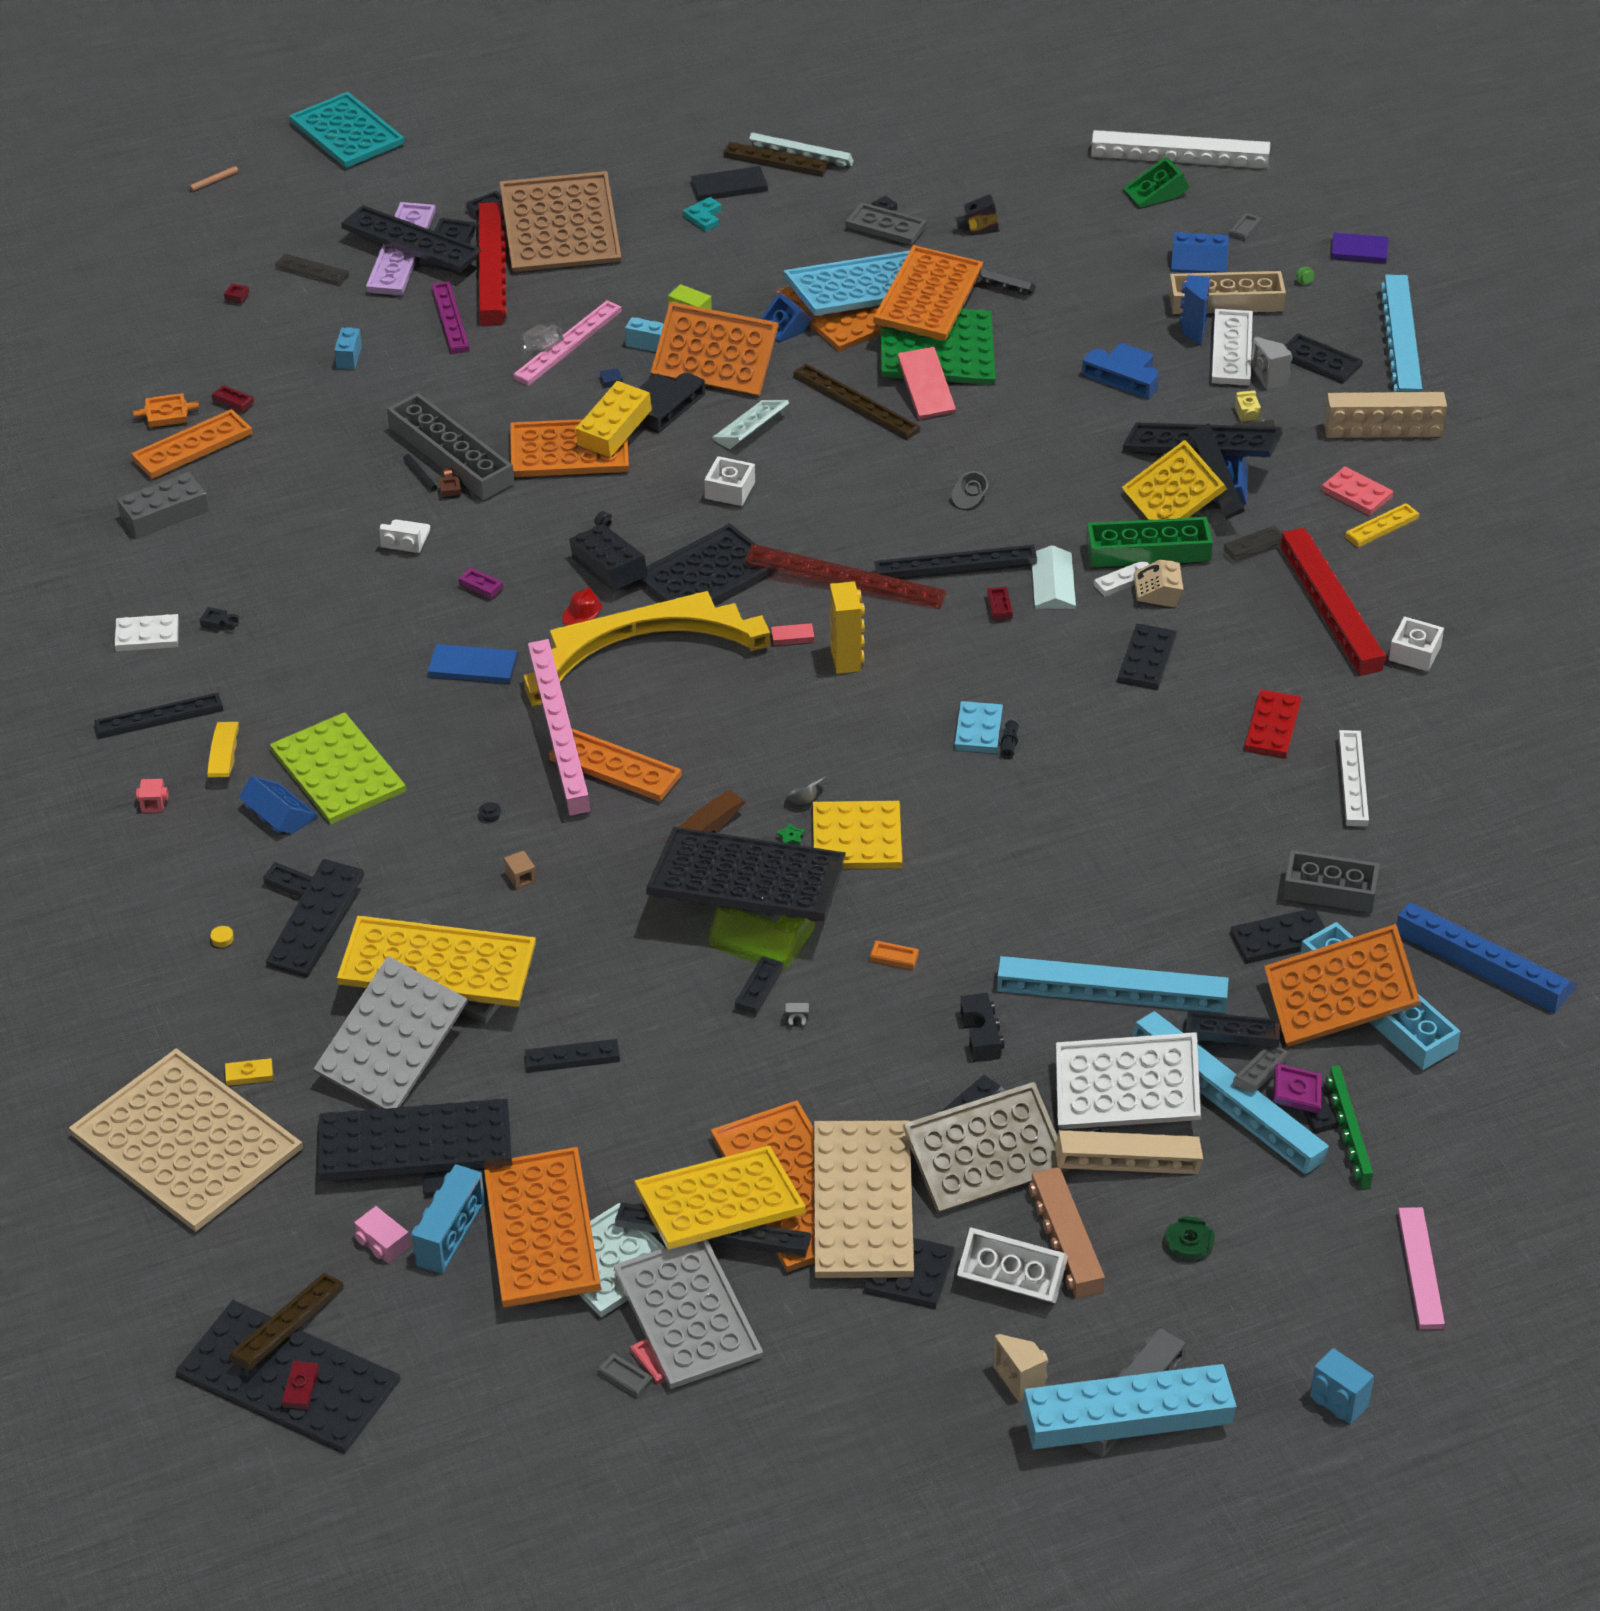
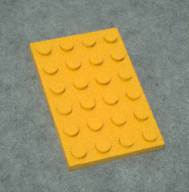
(719, 1197)

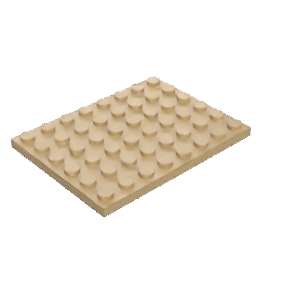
(186, 1139)

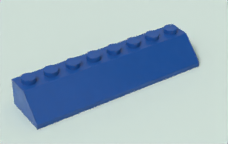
(1484, 957)

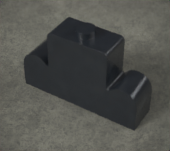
(671, 398)

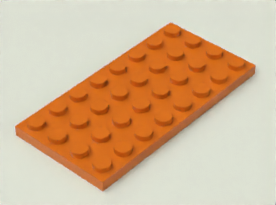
(928, 293)
(792, 1141)
(542, 1228)

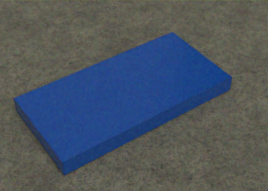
(472, 663)

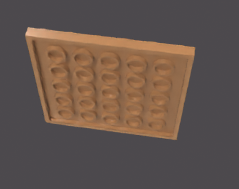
(560, 221)

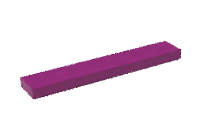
(450, 318)

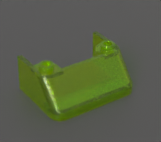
(756, 937)

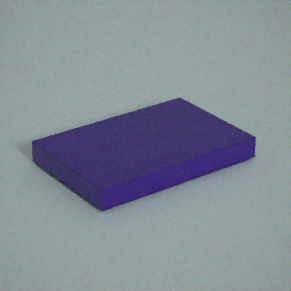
(1359, 248)

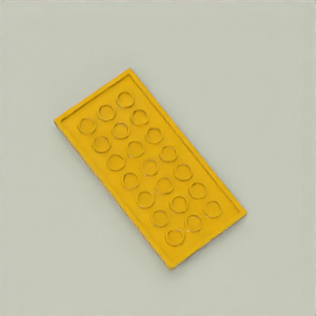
(467, 961)

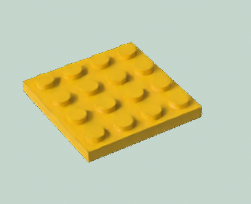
(1174, 485)
(863, 830)

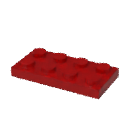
(1273, 723)

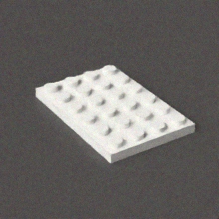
(1128, 1081)

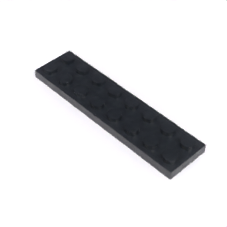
(411, 238)
(1232, 440)

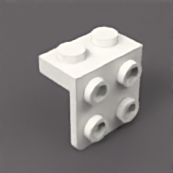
(404, 535)

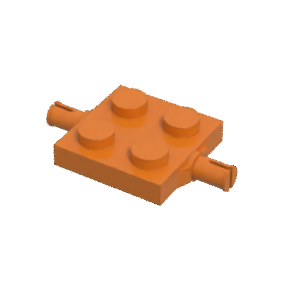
(166, 410)

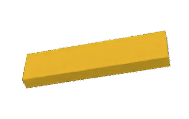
(1381, 525)

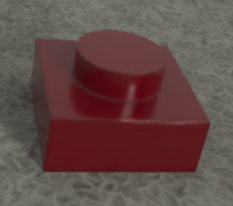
(236, 293)

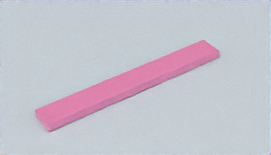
(572, 339)

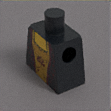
(979, 216)

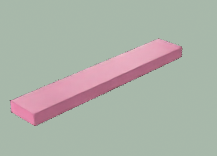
(1421, 1268)

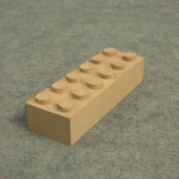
(1235, 291)
(1385, 414)

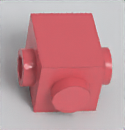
(151, 795)

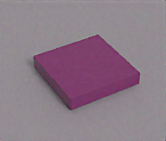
(1297, 1088)

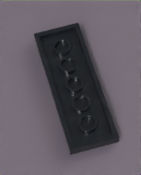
(315, 918)

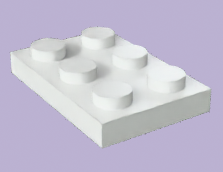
(146, 632)

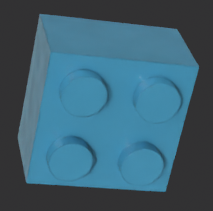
(1341, 1386)

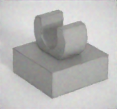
(797, 1010)

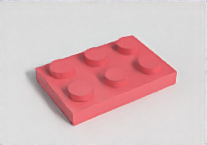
(1357, 491)

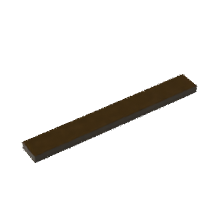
(856, 401)

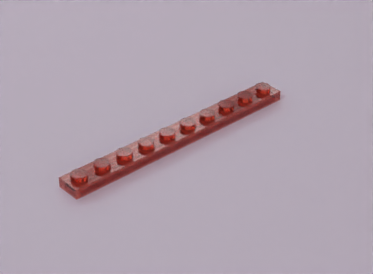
(838, 573)

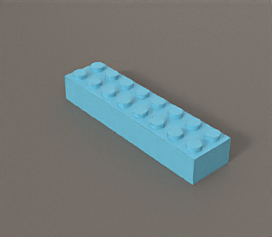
(1417, 1032)
(1128, 1406)

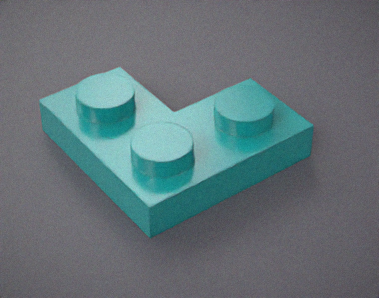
(703, 214)

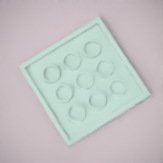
(611, 1247)

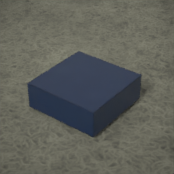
(610, 377)

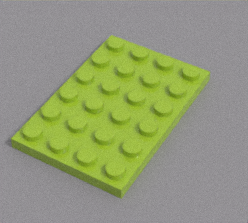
(337, 768)

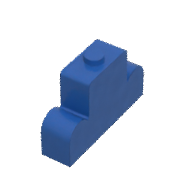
(1123, 369)

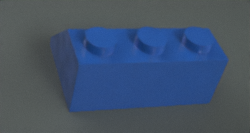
(1199, 253)
(1194, 307)
(1238, 471)
(276, 805)

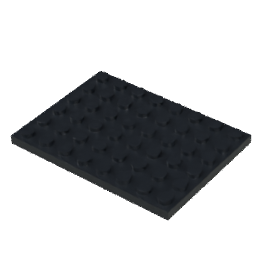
(747, 874)

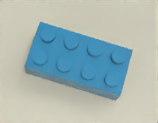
(448, 1218)

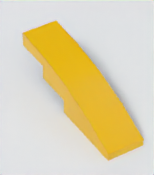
(222, 749)

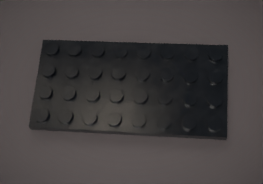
(414, 1139)
(344, 1392)

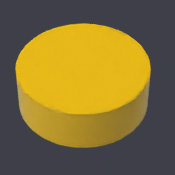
(222, 936)

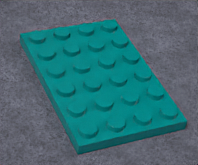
(347, 129)

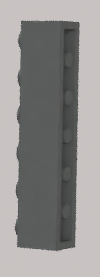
(1159, 1354)

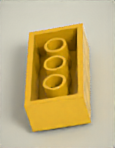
(613, 419)
(846, 627)

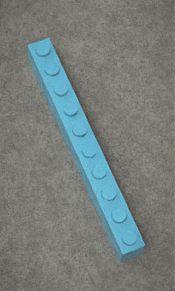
(1400, 334)
(1112, 984)
(1249, 1109)

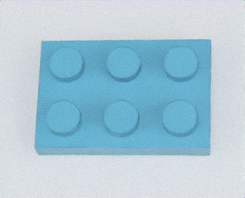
(978, 727)

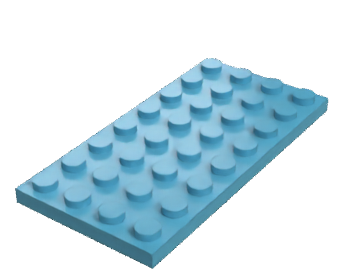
(845, 283)

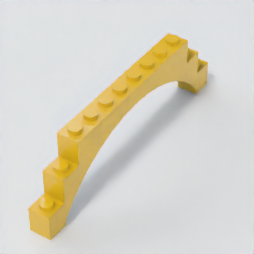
(688, 613)

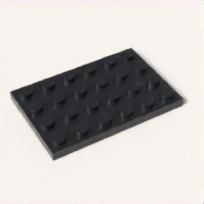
(708, 564)

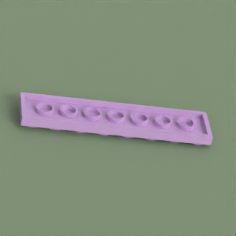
(395, 266)

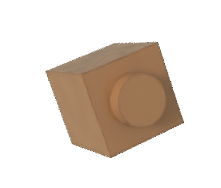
(520, 870)

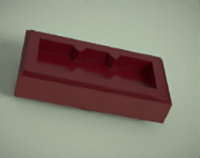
(232, 398)
(999, 603)
(300, 1385)

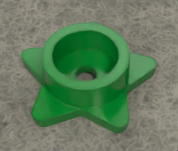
(791, 830)

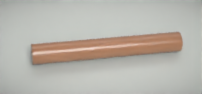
(214, 178)

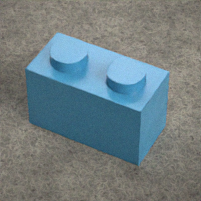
(348, 348)

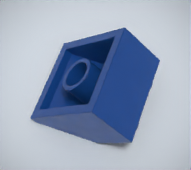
(789, 316)

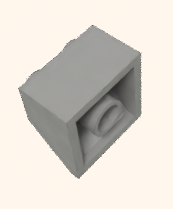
(1271, 363)

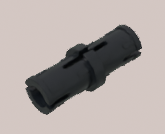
(1009, 739)

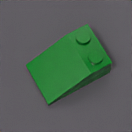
(1157, 184)

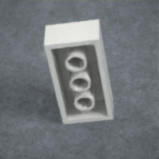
(1012, 1265)

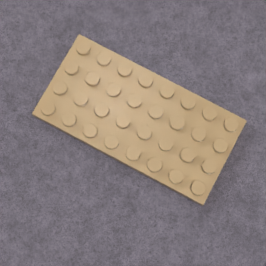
(862, 1200)

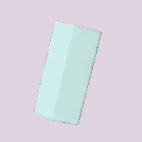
(749, 422)
(1053, 579)

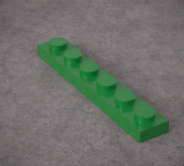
(1351, 1133)

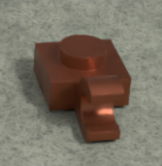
(449, 485)

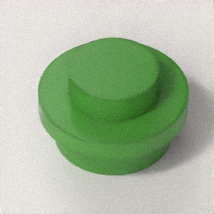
(1305, 275)

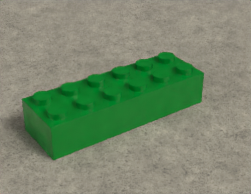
(1149, 541)

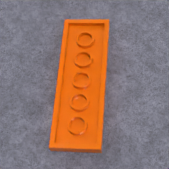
(191, 443)
(623, 767)

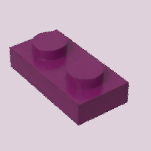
(480, 583)

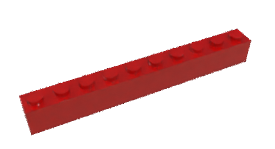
(492, 264)
(1332, 602)

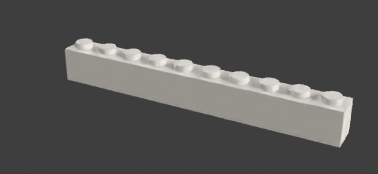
(1180, 149)

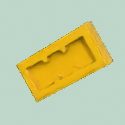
(249, 1072)

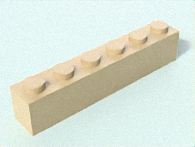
(1128, 1152)

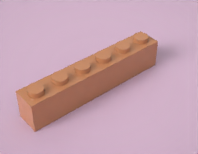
(1067, 1232)

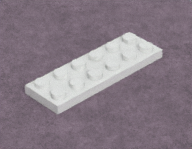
(1232, 347)

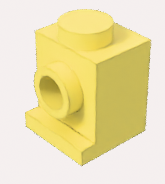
(1247, 406)

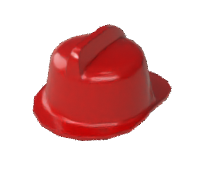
(582, 607)

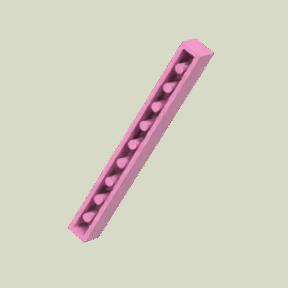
(559, 727)

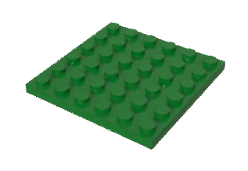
(964, 356)

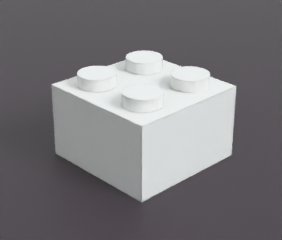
(729, 481)
(1416, 644)

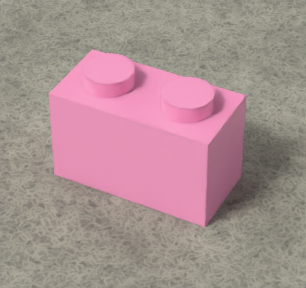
(382, 1235)

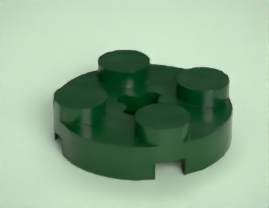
(1189, 1250)

